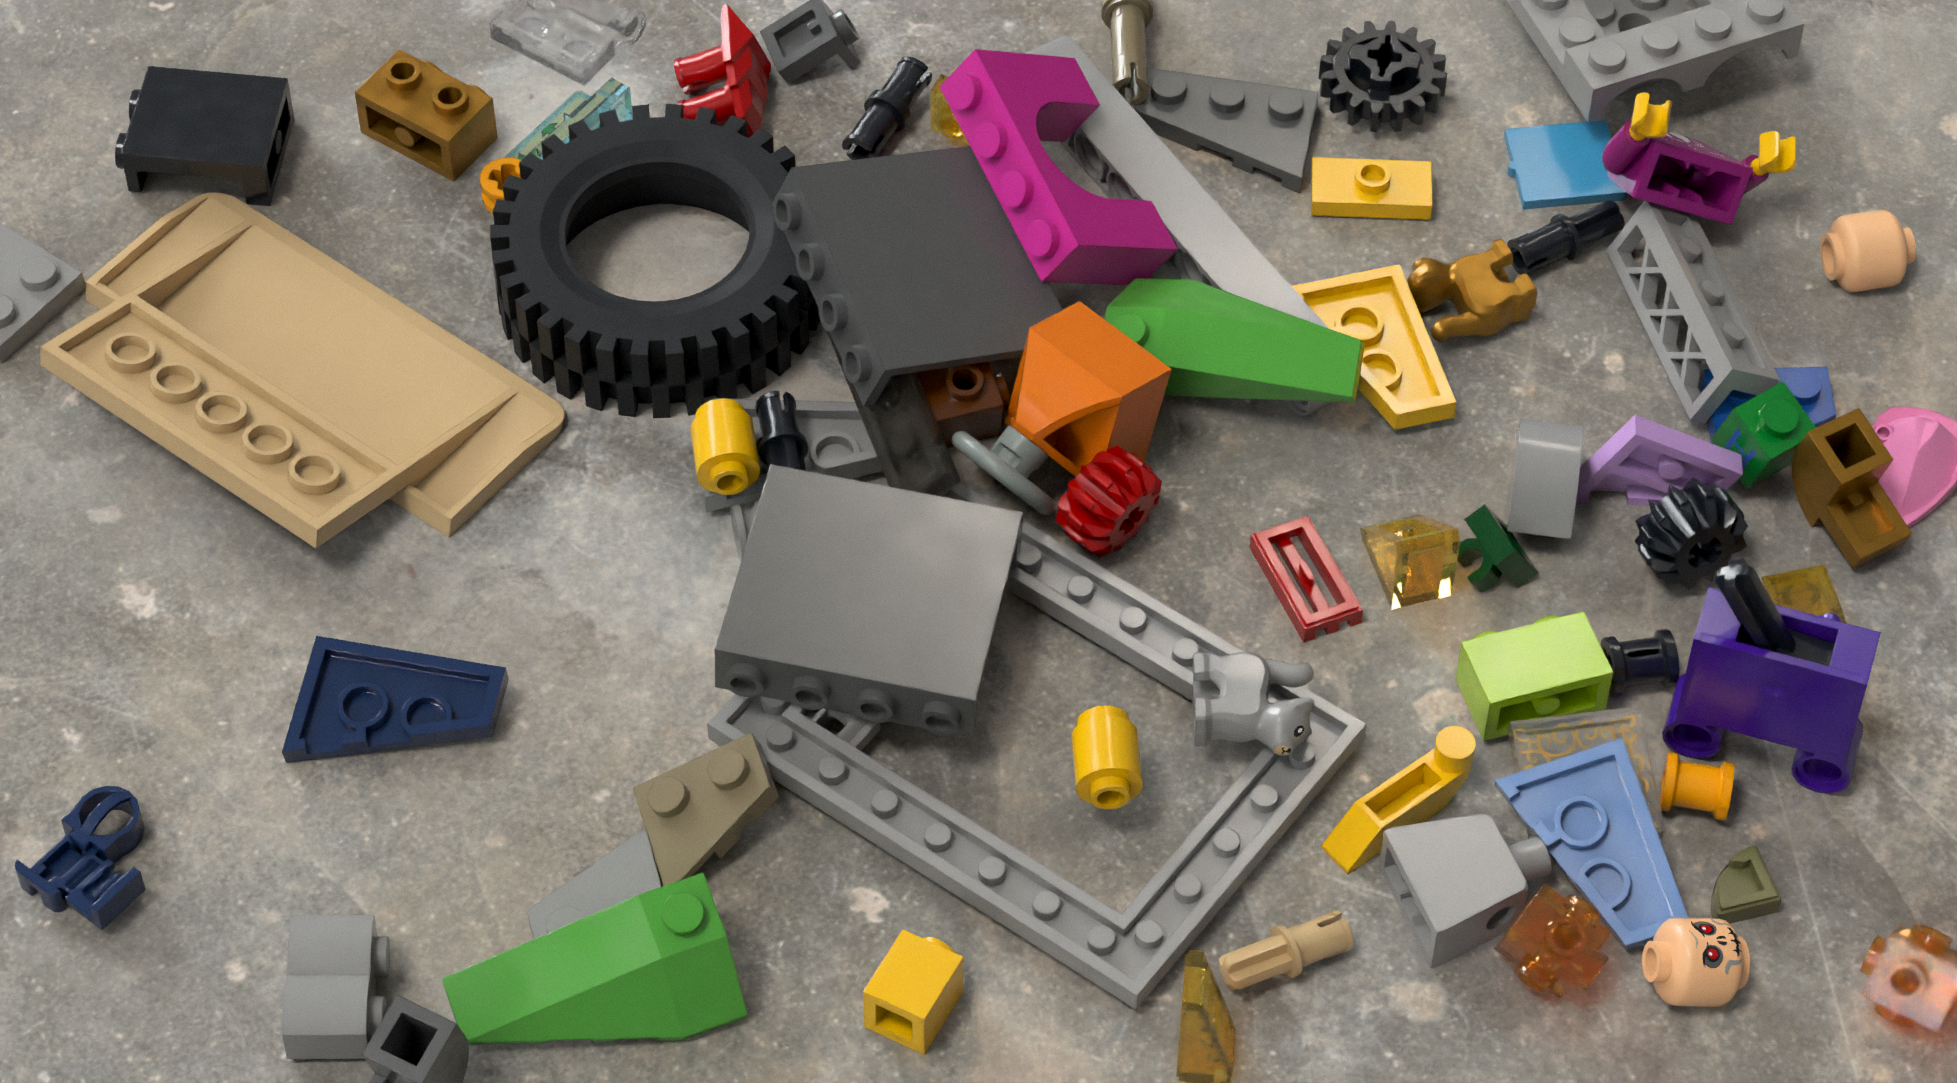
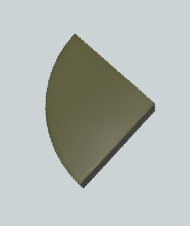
(1744, 889)

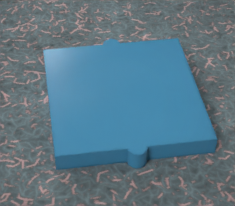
(1561, 164)

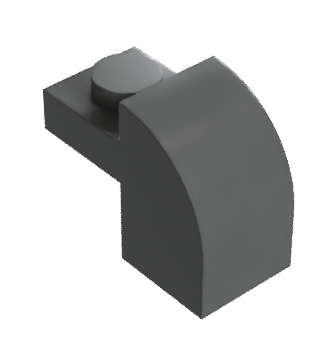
(416, 1047)

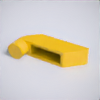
(1403, 799)

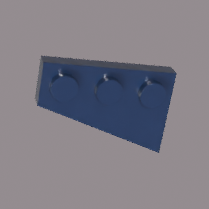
(389, 699)

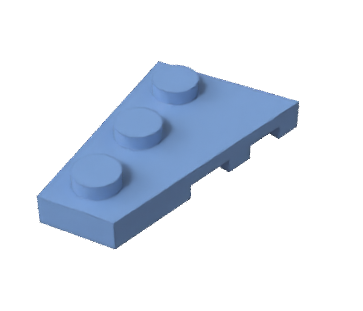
(1600, 837)

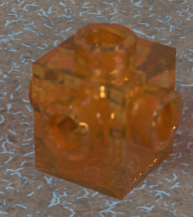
(1533, 949)
(1896, 992)

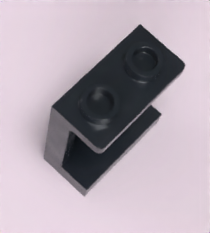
(208, 129)

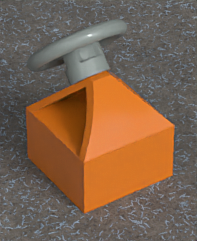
(1073, 396)

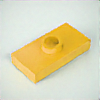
(1371, 188)

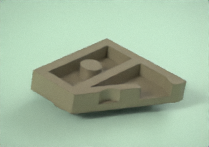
(704, 805)

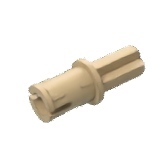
(1287, 951)

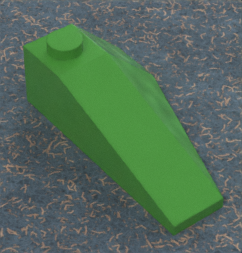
(1235, 345)
(622, 973)

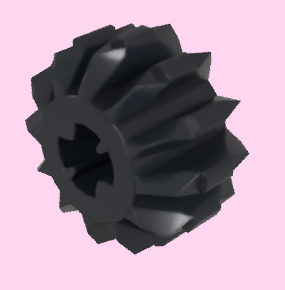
(1691, 533)

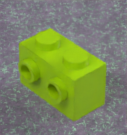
(1533, 673)

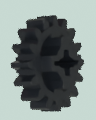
(1411, 79)

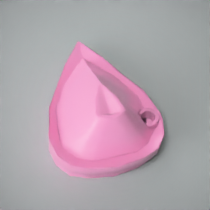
(1923, 461)

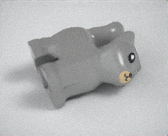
(1234, 703)

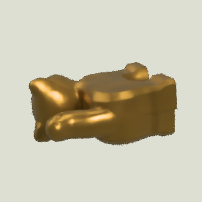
(1477, 289)

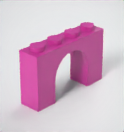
(1068, 233)

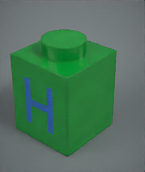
(1764, 433)

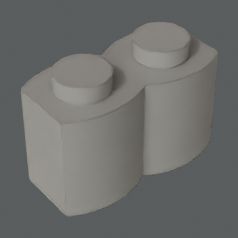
(332, 986)

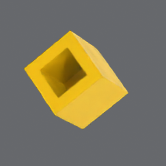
(913, 991)

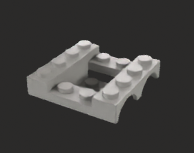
(1660, 41)

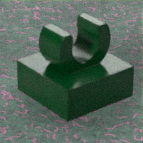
(1499, 551)

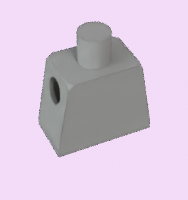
(1459, 881)

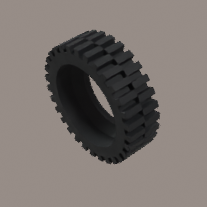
(638, 347)

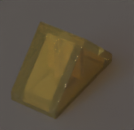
(1413, 558)

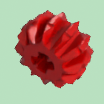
(1108, 501)

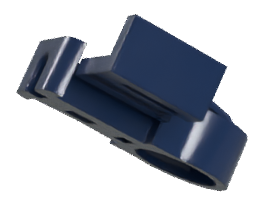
(89, 878)

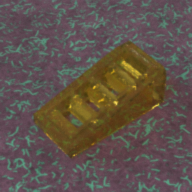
(1205, 1026)

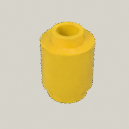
(724, 447)
(1106, 757)

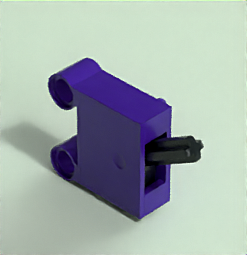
(1773, 679)

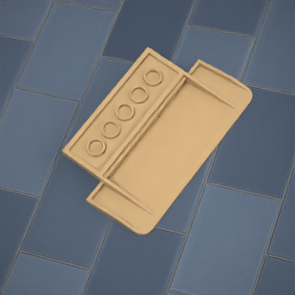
(296, 377)

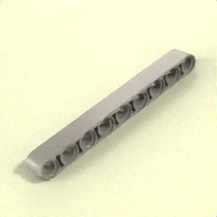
(1135, 164)

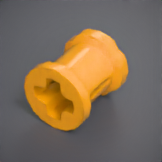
(1696, 786)

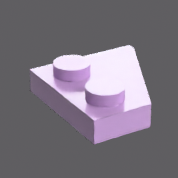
(1649, 457)

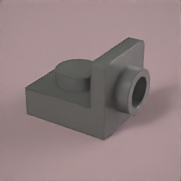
(809, 38)

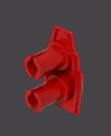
(737, 62)

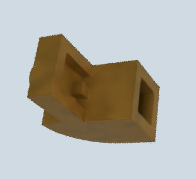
(1838, 485)

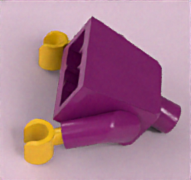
(1685, 171)

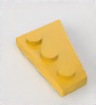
(1399, 361)

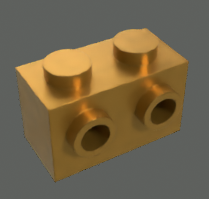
(426, 114)

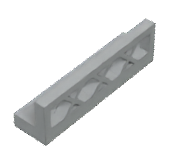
(1700, 295)

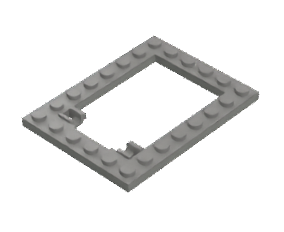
(1113, 949)

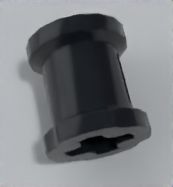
(1642, 661)

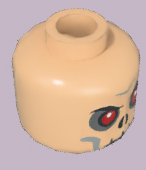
(1696, 962)

